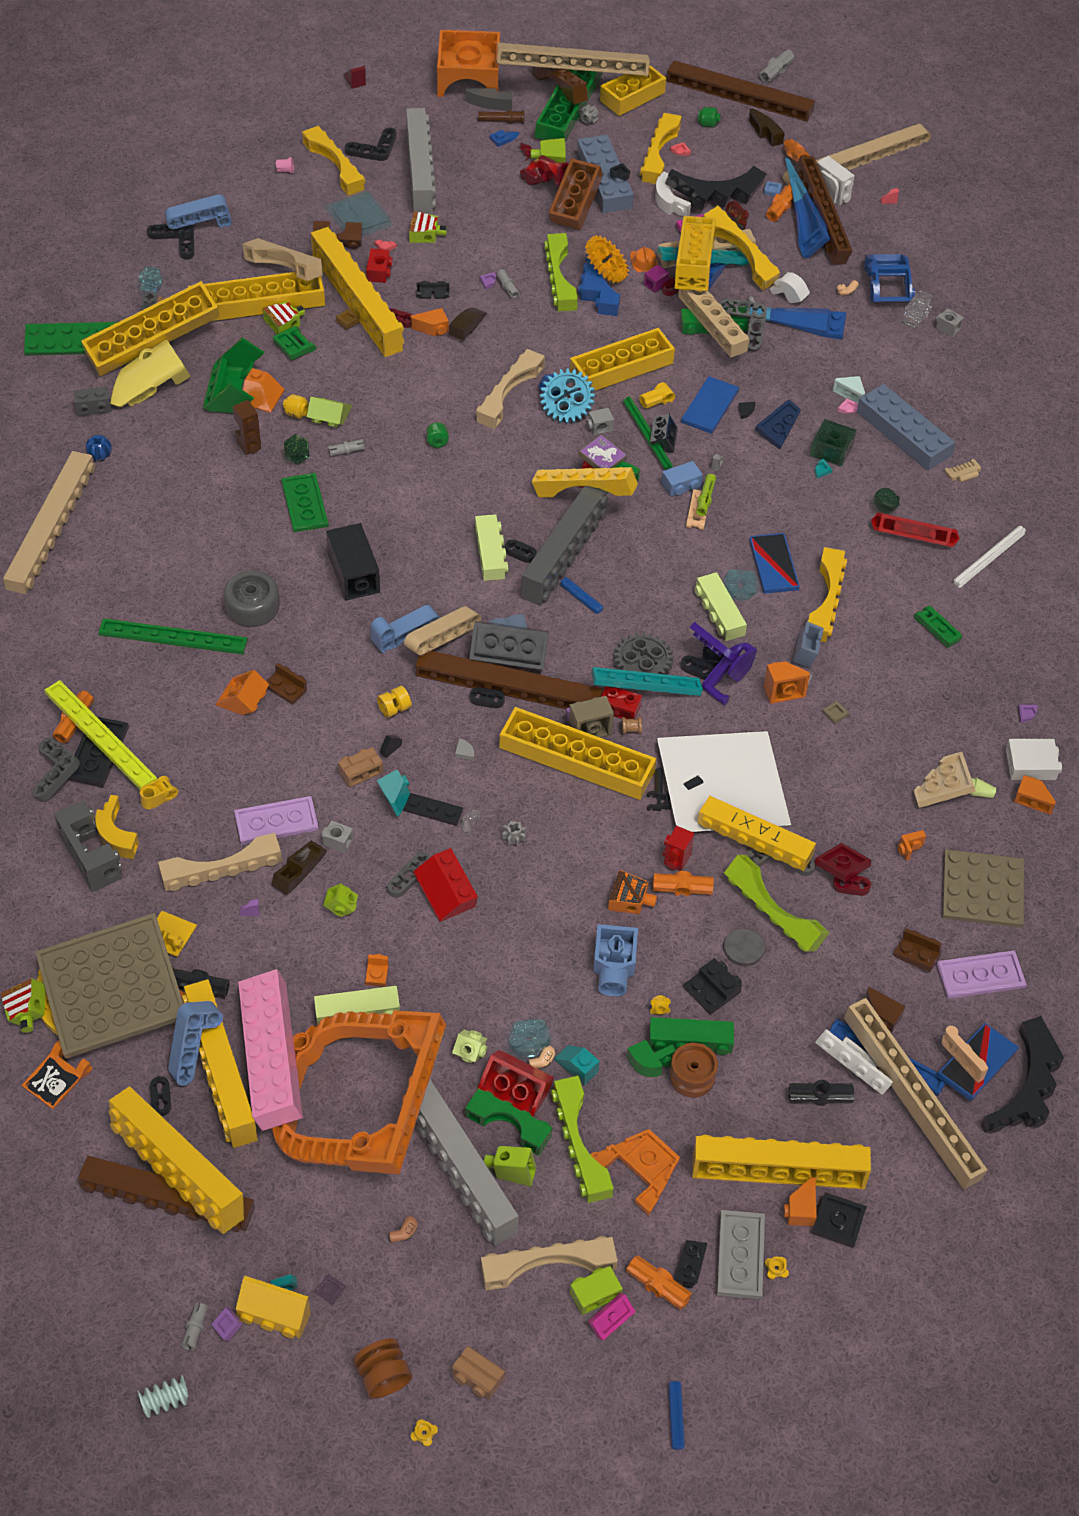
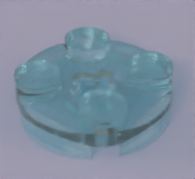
(749, 582)
(524, 1029)

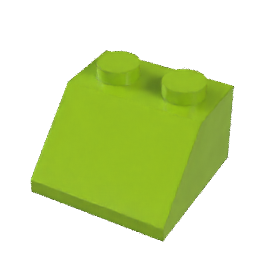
(328, 410)

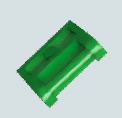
(290, 346)

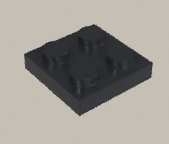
(839, 1219)

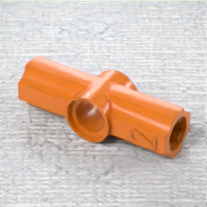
(794, 149)
(780, 204)
(66, 727)
(683, 883)
(659, 1282)

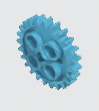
(575, 408)

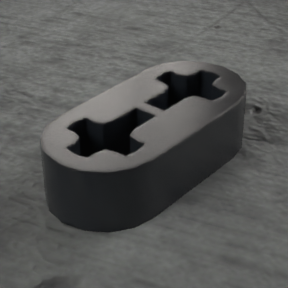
(520, 551)
(697, 667)
(487, 697)
(165, 1095)

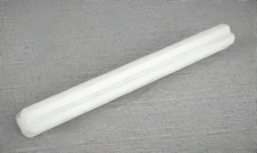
(989, 556)

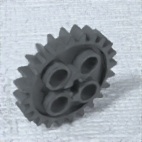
(643, 654)

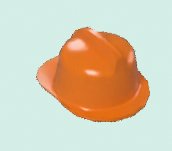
(643, 259)

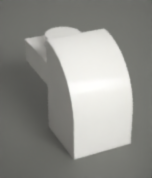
(792, 286)

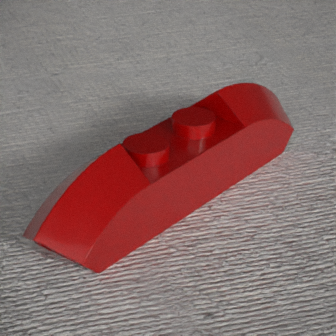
(915, 529)

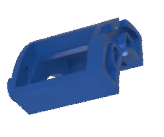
(888, 265)

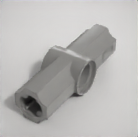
(776, 66)

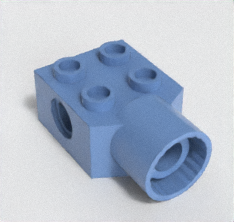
(615, 958)

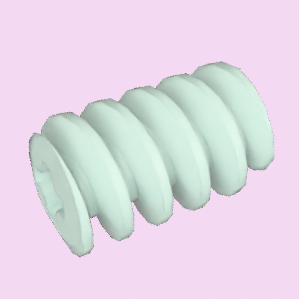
(164, 1397)

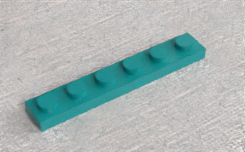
(718, 256)
(646, 681)

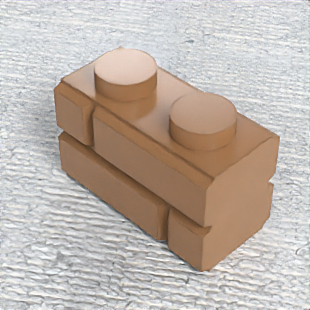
(360, 766)
(478, 1373)

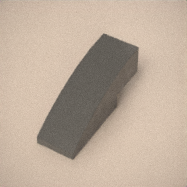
(489, 98)

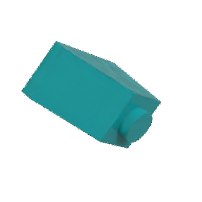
(395, 790)
(578, 1062)

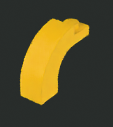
(123, 841)

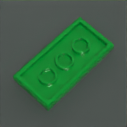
(304, 502)

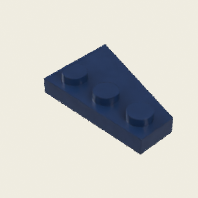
(779, 423)

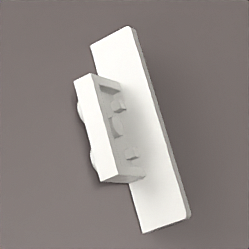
(855, 1060)

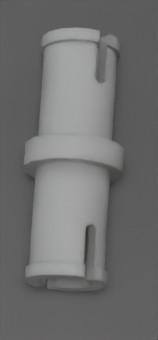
(507, 284)
(346, 447)
(194, 1326)

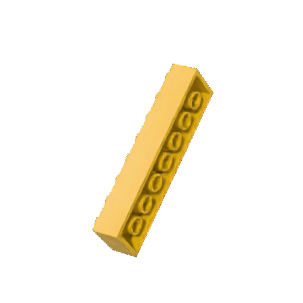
(253, 294)
(150, 327)
(577, 753)
(223, 1075)
(176, 1160)
(781, 1162)

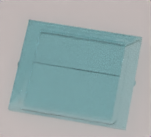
(361, 209)

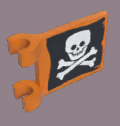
(55, 1077)

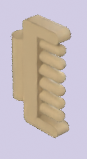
(966, 473)

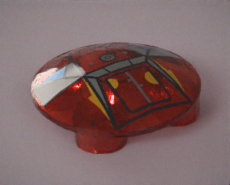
(737, 214)

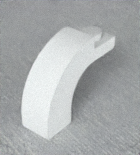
(667, 200)

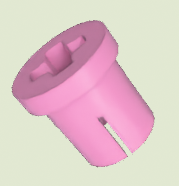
(285, 165)

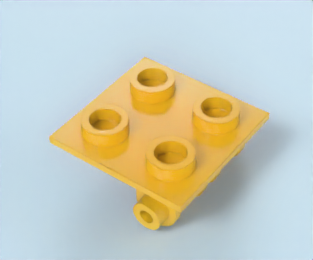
(175, 932)

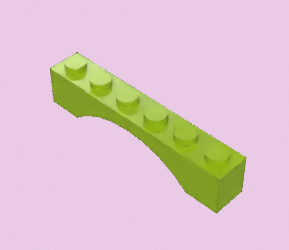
(564, 292)
(748, 878)
(594, 1177)

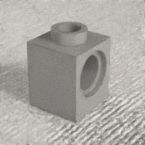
(949, 322)
(600, 421)
(337, 843)

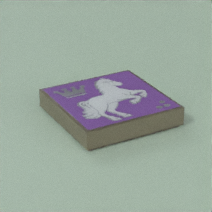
(602, 453)

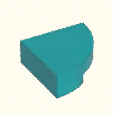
(822, 469)

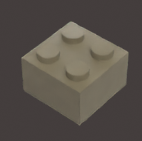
(592, 716)

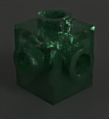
(296, 449)

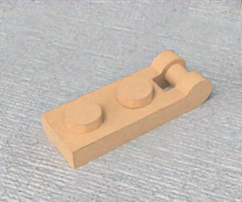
(692, 513)
(964, 1054)

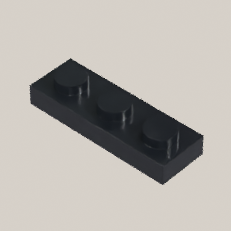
(433, 809)

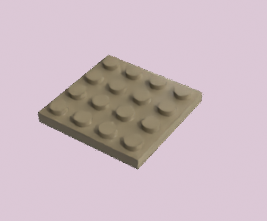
(983, 888)

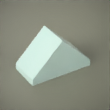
(849, 388)

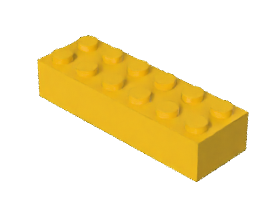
(624, 359)

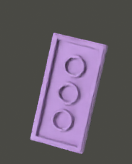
(281, 818)
(981, 974)

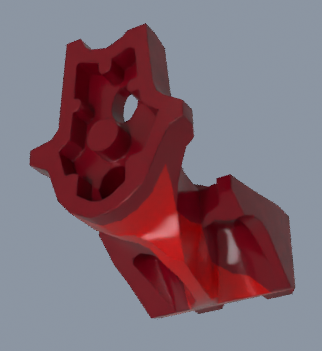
(544, 170)

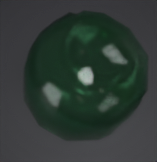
(886, 500)

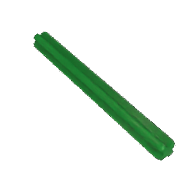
(646, 431)

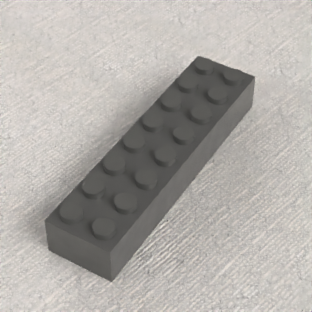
(563, 545)

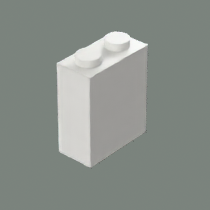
(1033, 758)

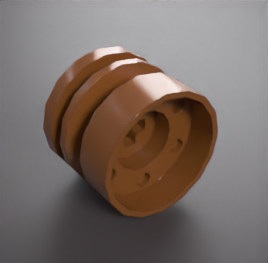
(382, 1368)

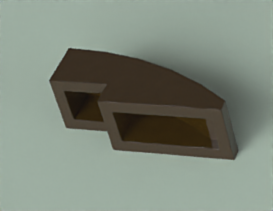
(766, 127)
(466, 322)
(298, 867)

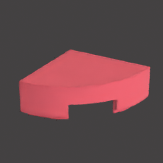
(681, 149)
(891, 197)
(385, 245)

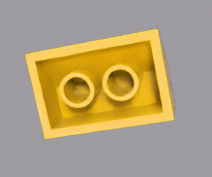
(272, 1307)

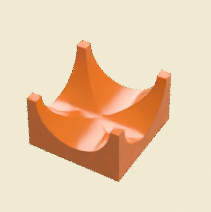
(467, 57)

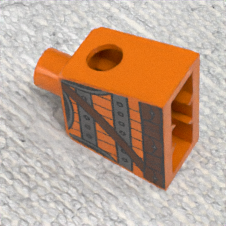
(630, 894)

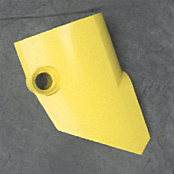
(142, 376)

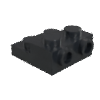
(713, 986)

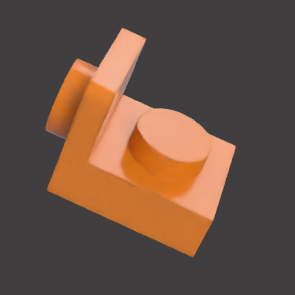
(911, 842)
(377, 970)

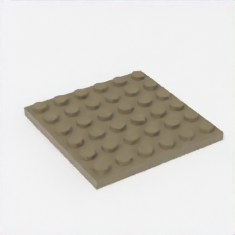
(110, 985)

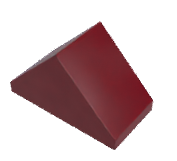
(356, 77)

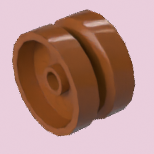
(693, 1070)

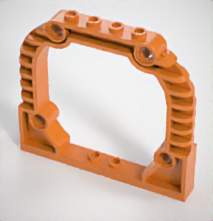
(387, 1147)

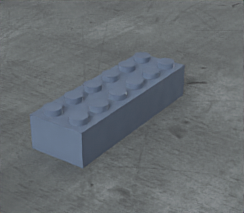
(611, 193)
(905, 427)

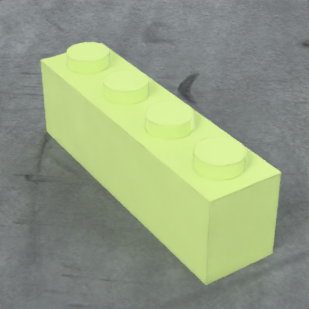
(490, 547)
(720, 607)
(370, 1000)

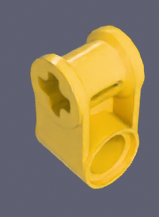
(157, 793)

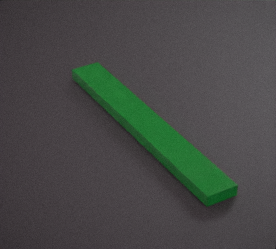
(173, 636)

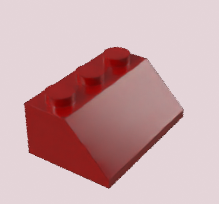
(446, 885)
(516, 1082)

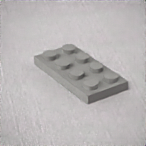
(741, 1254)

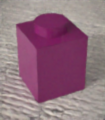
(655, 278)

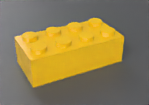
(632, 90)

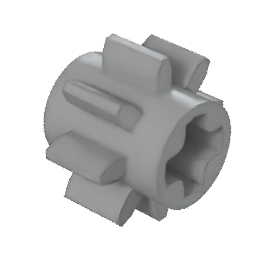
(589, 114)
(514, 832)

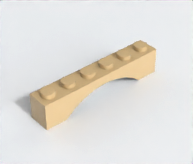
(262, 251)
(527, 367)
(181, 872)
(502, 1269)

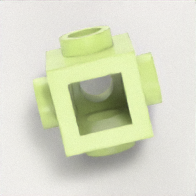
(470, 1046)

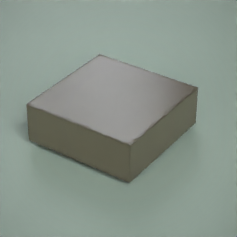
(835, 712)

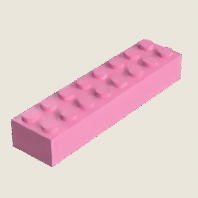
(270, 1050)

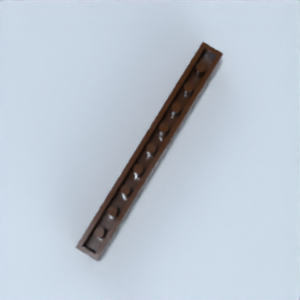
(740, 91)
(509, 681)

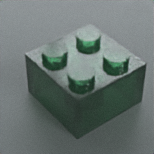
(833, 442)

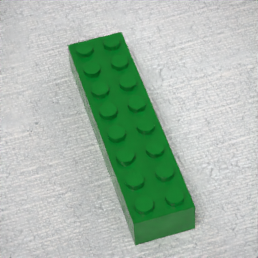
(559, 113)

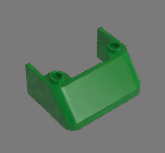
(228, 375)

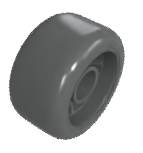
(251, 598)

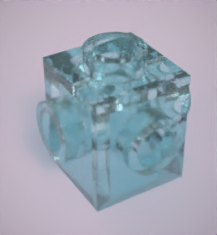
(150, 279)

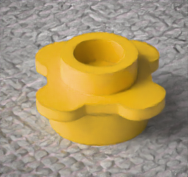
(660, 1005)
(777, 1261)
(421, 1426)

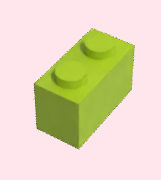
(595, 1290)

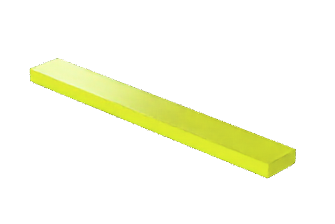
(100, 734)

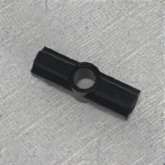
(218, 985)
(809, 1092)

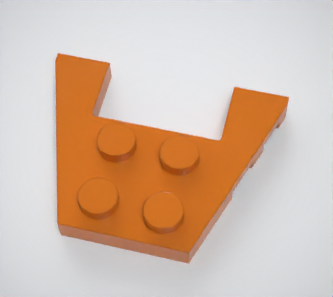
(648, 1159)

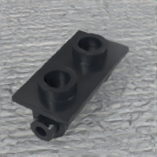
(440, 289)
(691, 1263)

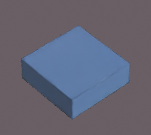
(772, 188)

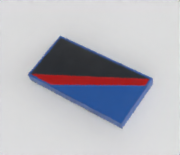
(774, 563)
(990, 1047)

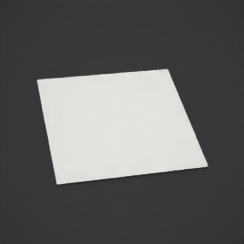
(733, 769)

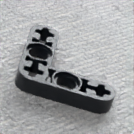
(381, 152)
(182, 235)

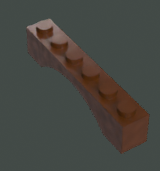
(571, 85)

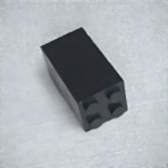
(353, 561)

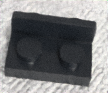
(664, 431)

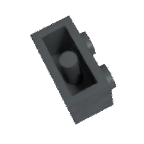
(92, 401)

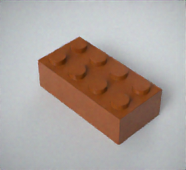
(575, 194)

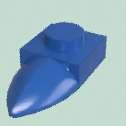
(501, 138)

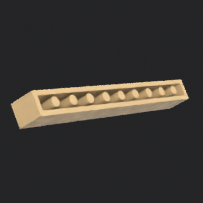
(572, 59)
(49, 523)
(915, 1094)

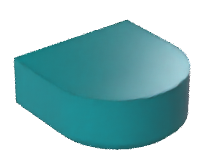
(287, 1282)

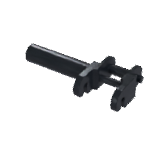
(658, 793)

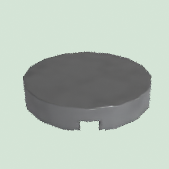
(744, 947)

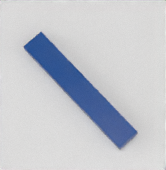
(843, 1030)

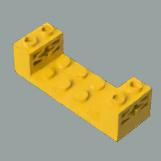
(695, 253)

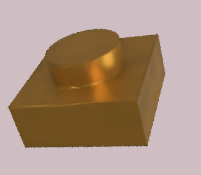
(347, 319)

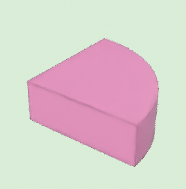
(848, 406)

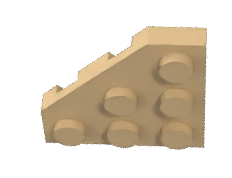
(946, 782)

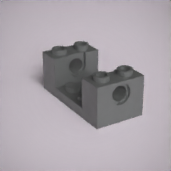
(98, 866)

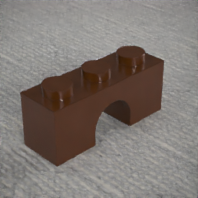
(349, 237)
(249, 433)

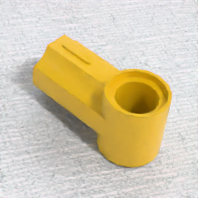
(661, 394)

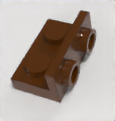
(287, 684)
(918, 950)

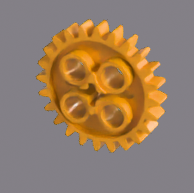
(615, 267)

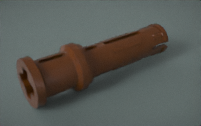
(509, 116)

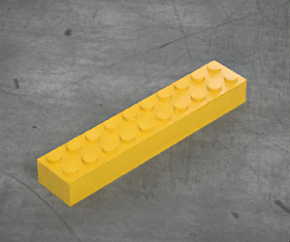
(357, 292)

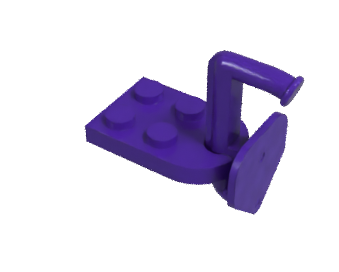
(736, 666)

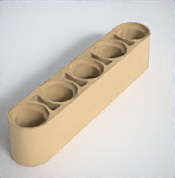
(441, 630)

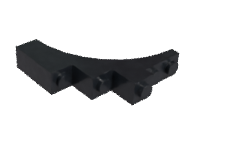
(720, 192)
(1039, 1085)

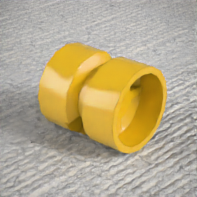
(392, 702)

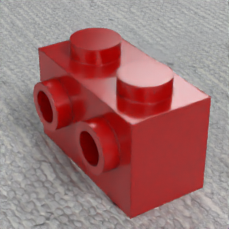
(623, 702)
(678, 848)

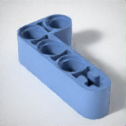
(199, 211)
(391, 635)
(190, 1021)

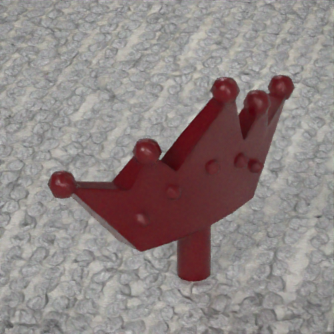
(527, 149)

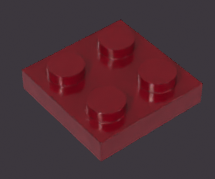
(843, 862)

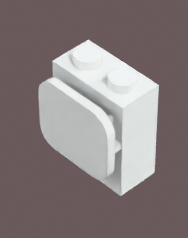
(837, 179)

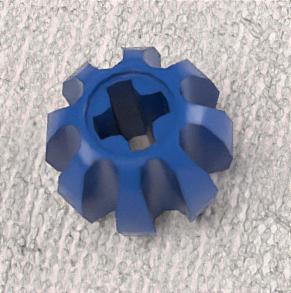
(98, 447)

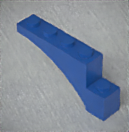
(597, 290)

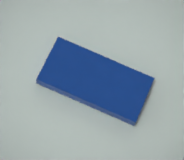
(710, 405)

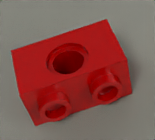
(378, 265)

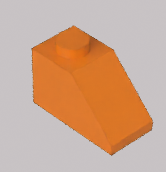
(431, 322)
(1035, 795)
(802, 1205)

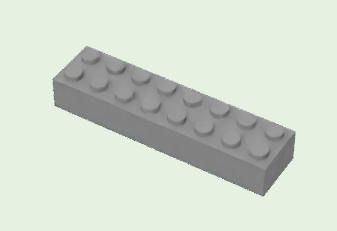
(421, 160)
(466, 1168)

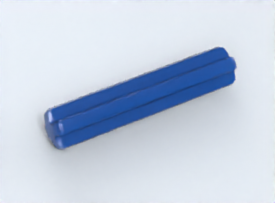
(581, 595)
(676, 1415)

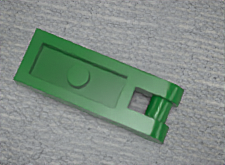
(938, 626)

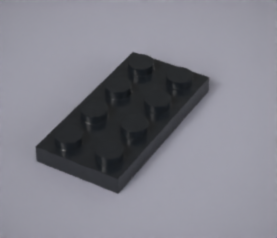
(94, 764)

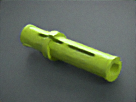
(705, 499)

